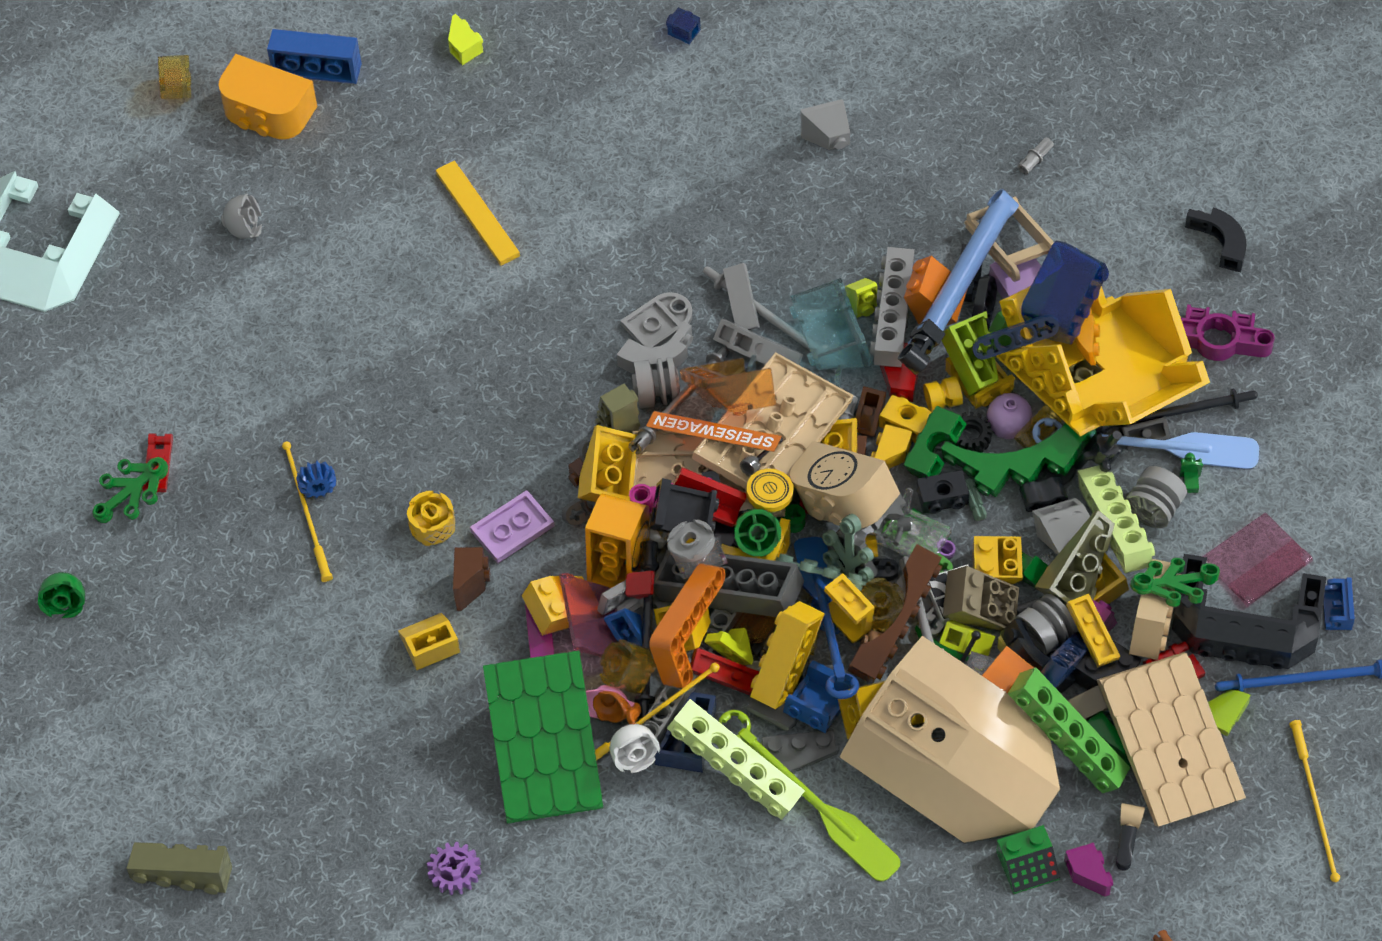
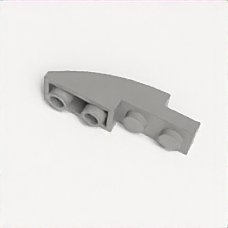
(751, 344)

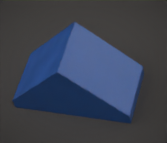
(626, 626)

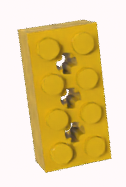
(786, 654)

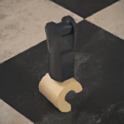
(1130, 821)

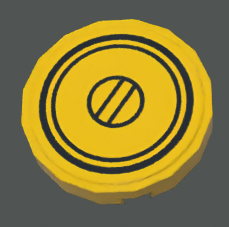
(769, 490)

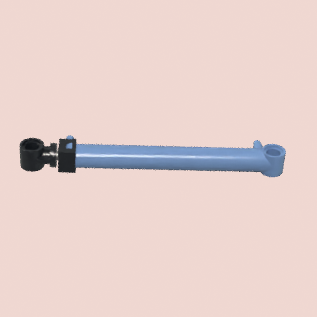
(930, 331)

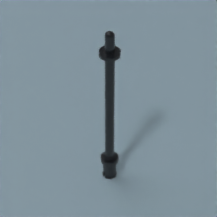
(1233, 399)
(648, 564)

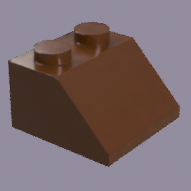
(469, 575)

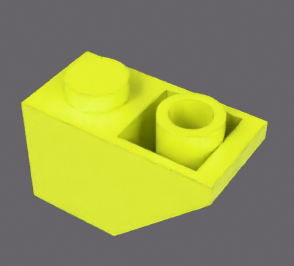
(463, 41)
(862, 296)
(958, 636)

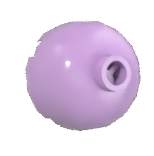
(1008, 415)

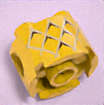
(431, 518)

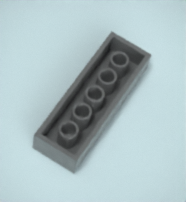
(748, 586)

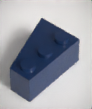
(675, 752)

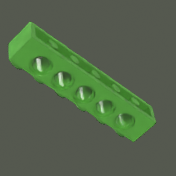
(1069, 730)

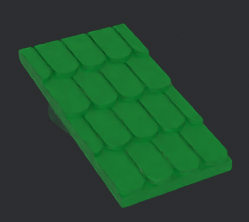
(543, 736)

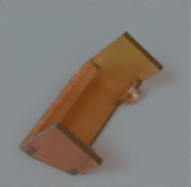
(730, 387)

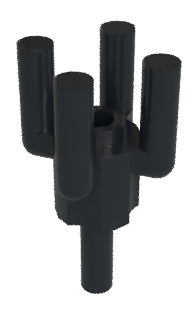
(1101, 450)

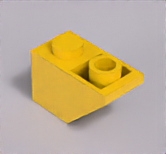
(893, 445)

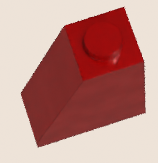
(900, 381)

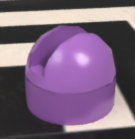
(948, 550)

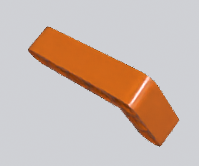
(680, 621)

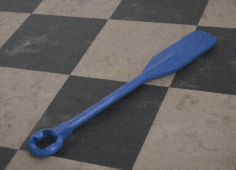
(814, 584)

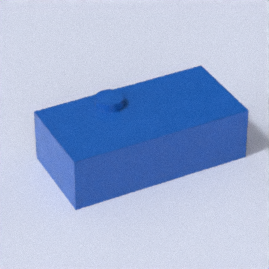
(315, 55)

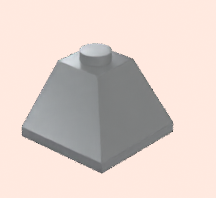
(826, 125)

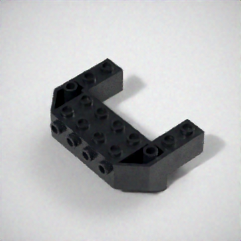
(1247, 635)

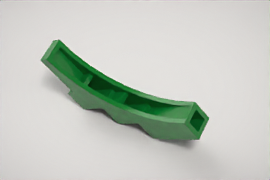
(1024, 466)

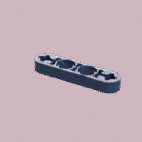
(1014, 333)

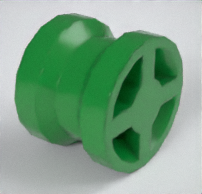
(797, 523)

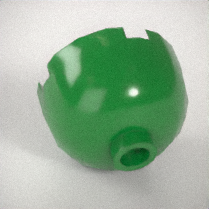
(757, 532)
(59, 592)

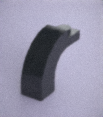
(1226, 230)
(1019, 641)

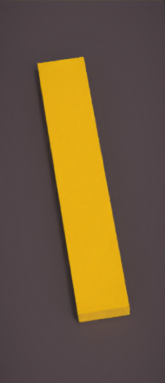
(477, 213)

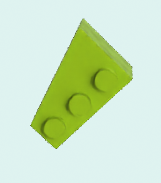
(959, 341)

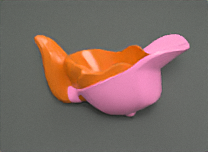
(611, 705)

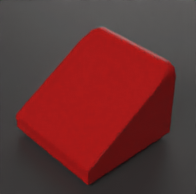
(639, 584)

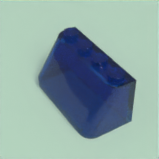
(1065, 289)

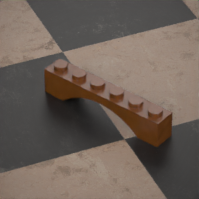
(872, 655)

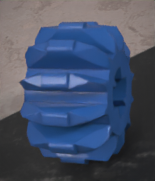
(316, 479)

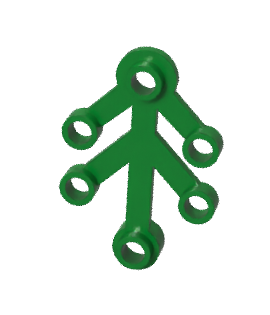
(131, 487)
(1144, 583)

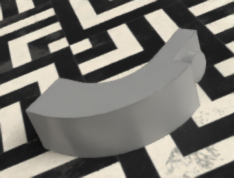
(674, 348)

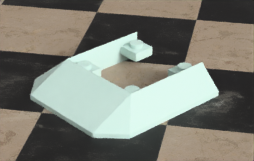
(60, 272)

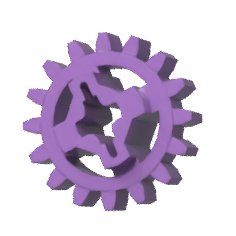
(465, 863)

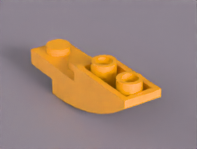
(1086, 339)

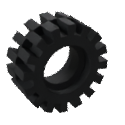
(982, 427)

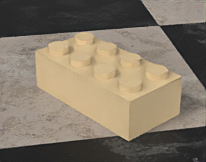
(1152, 623)

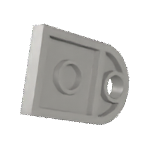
(657, 320)

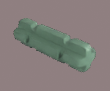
(975, 502)

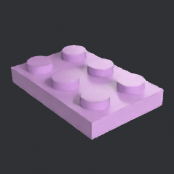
(512, 526)

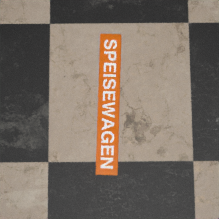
(714, 431)

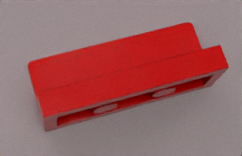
(729, 498)

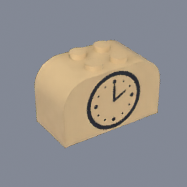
(843, 483)

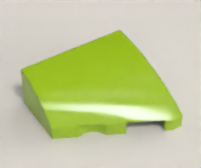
(1228, 709)

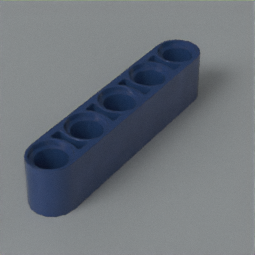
(1065, 660)

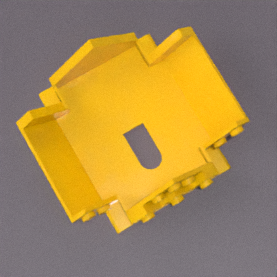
(1140, 359)

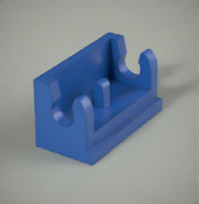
(1339, 604)

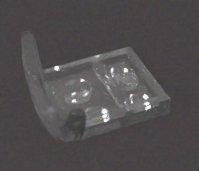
(923, 531)

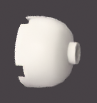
(633, 748)

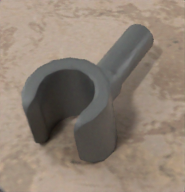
(903, 524)

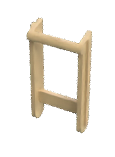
(1009, 262)

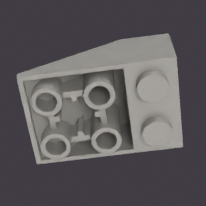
(1059, 522)

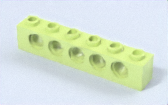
(1127, 539)
(733, 747)

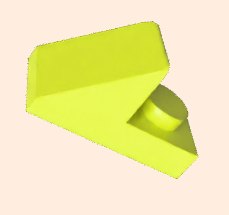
(732, 645)

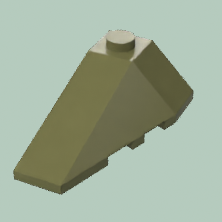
(1079, 562)

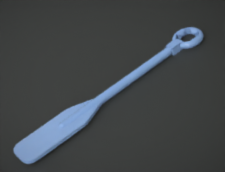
(1211, 448)

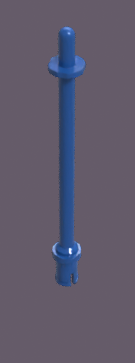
(1241, 684)

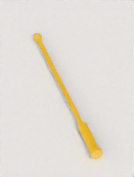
(318, 550)
(714, 667)
(1303, 755)

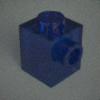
(683, 25)

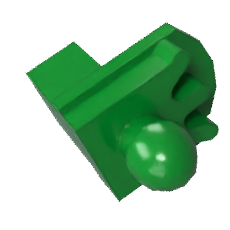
(1190, 471)

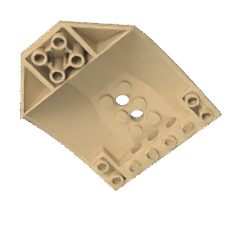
(988, 772)

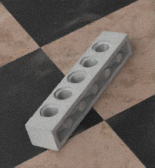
(893, 307)

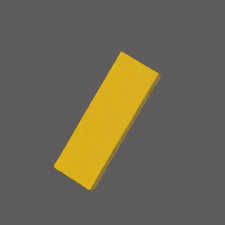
(1093, 630)

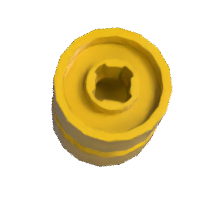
(943, 393)

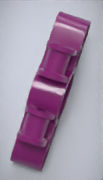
(1244, 339)

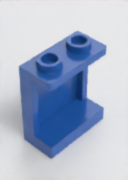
(811, 700)

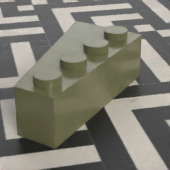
(618, 410)
(181, 866)

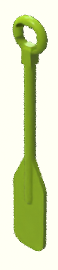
(841, 826)

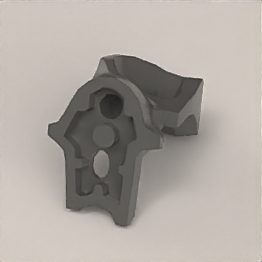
(892, 513)

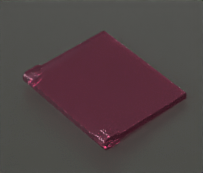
(1257, 559)
(586, 624)

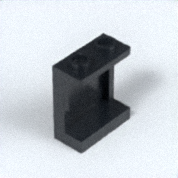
(680, 504)

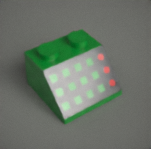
(1028, 859)

